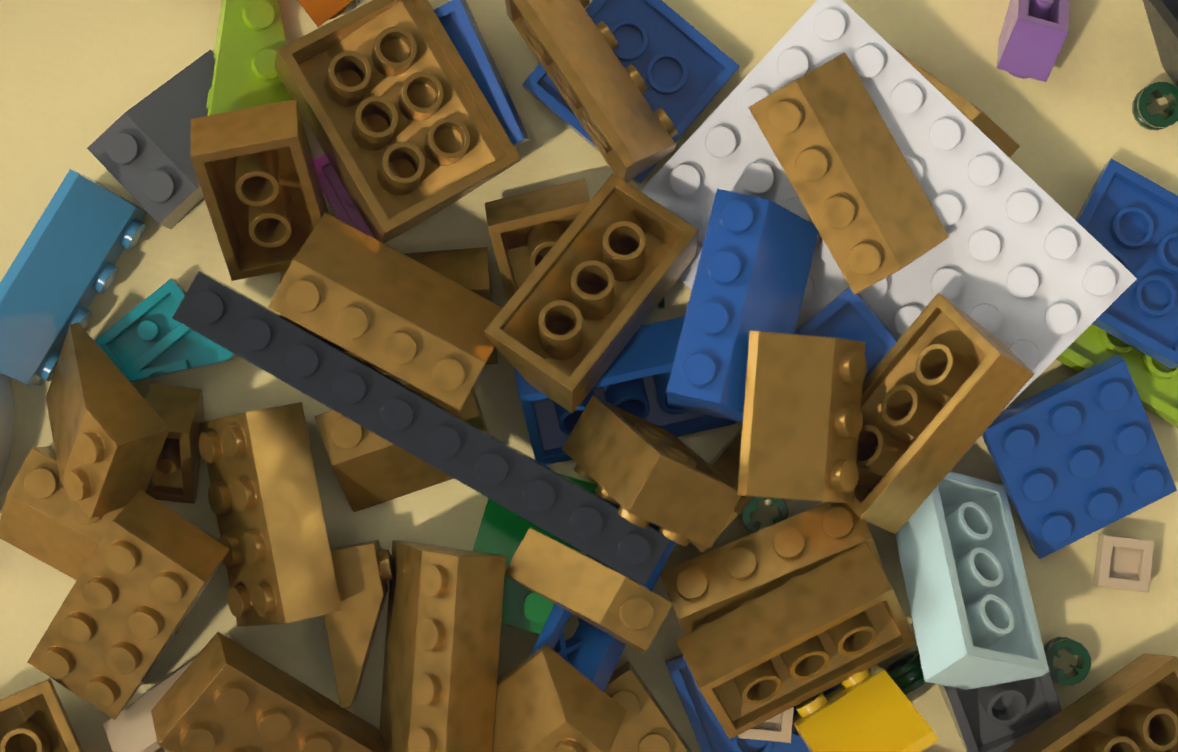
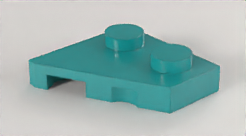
(153, 344)

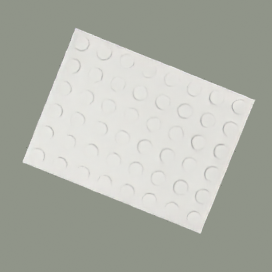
(1010, 247)

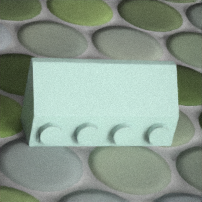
(969, 587)

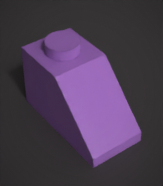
(1032, 37)

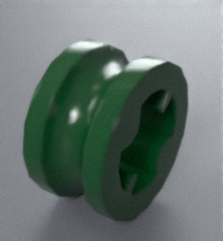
(1141, 100)
(752, 506)
(1073, 647)
(907, 672)

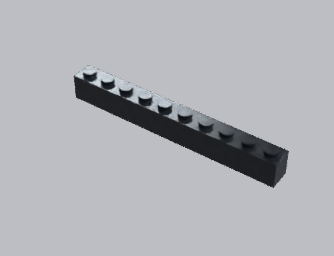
(420, 427)

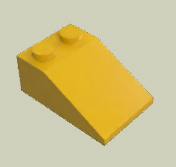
(863, 716)

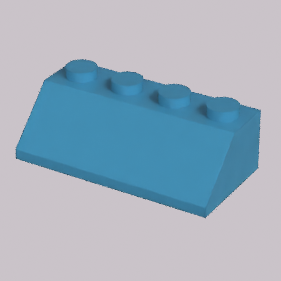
(60, 273)

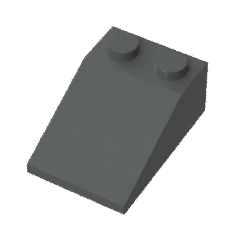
(152, 141)
(1001, 713)

